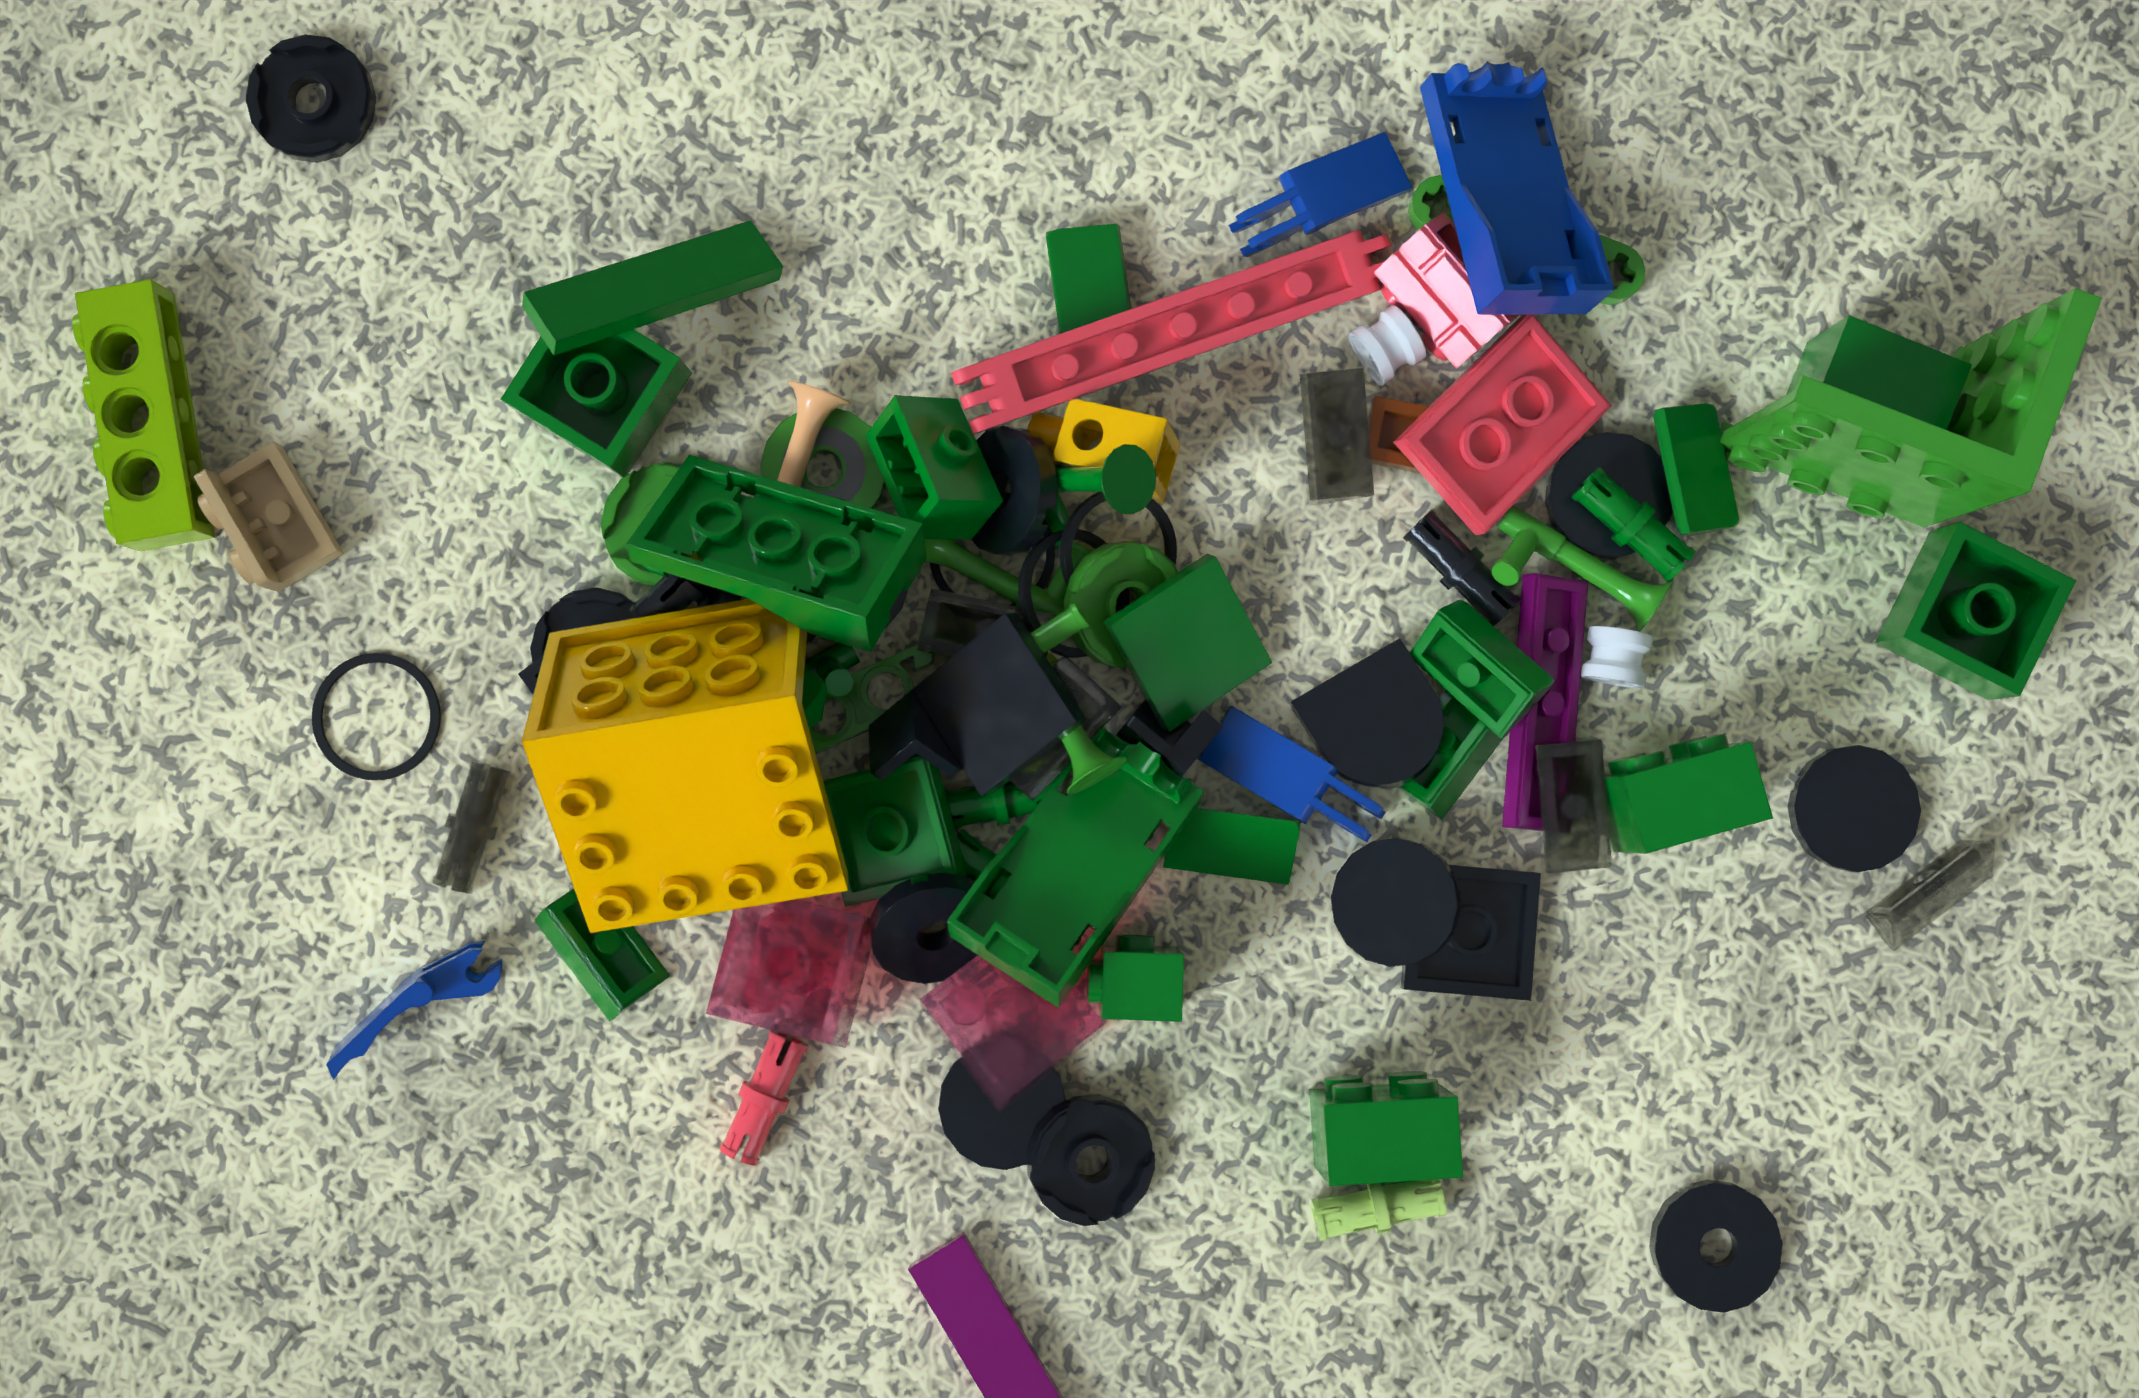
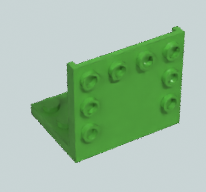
(1914, 467)

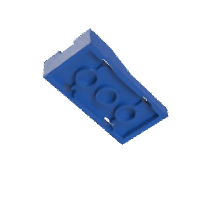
(1509, 194)

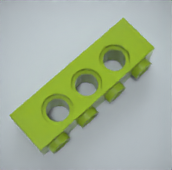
(104, 328)

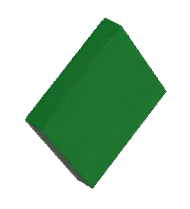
(1187, 642)
(893, 828)

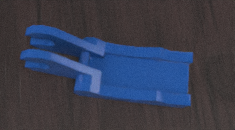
(1328, 191)
(1281, 771)
(441, 979)

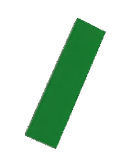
(651, 287)

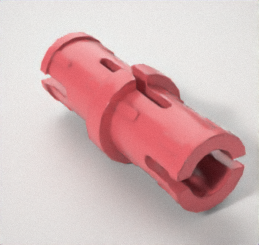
(763, 1097)

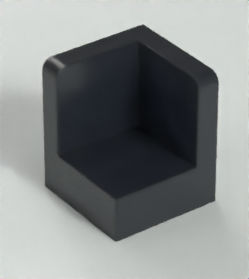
(906, 733)
(1177, 747)

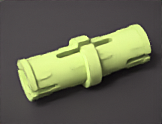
(1377, 1207)

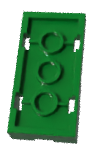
(787, 549)
(1074, 869)

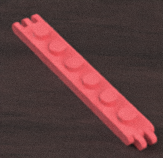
(1171, 329)

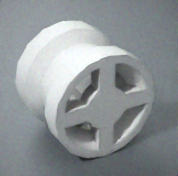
(1387, 345)
(1617, 656)

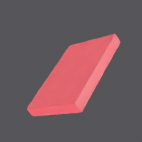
(1502, 424)

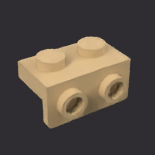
(268, 519)

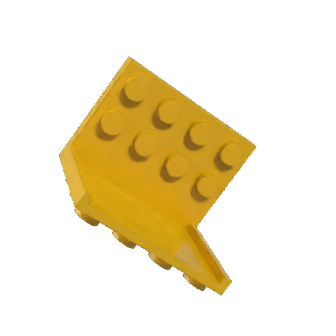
(682, 765)

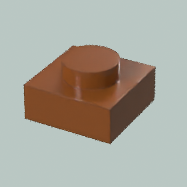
(1386, 423)

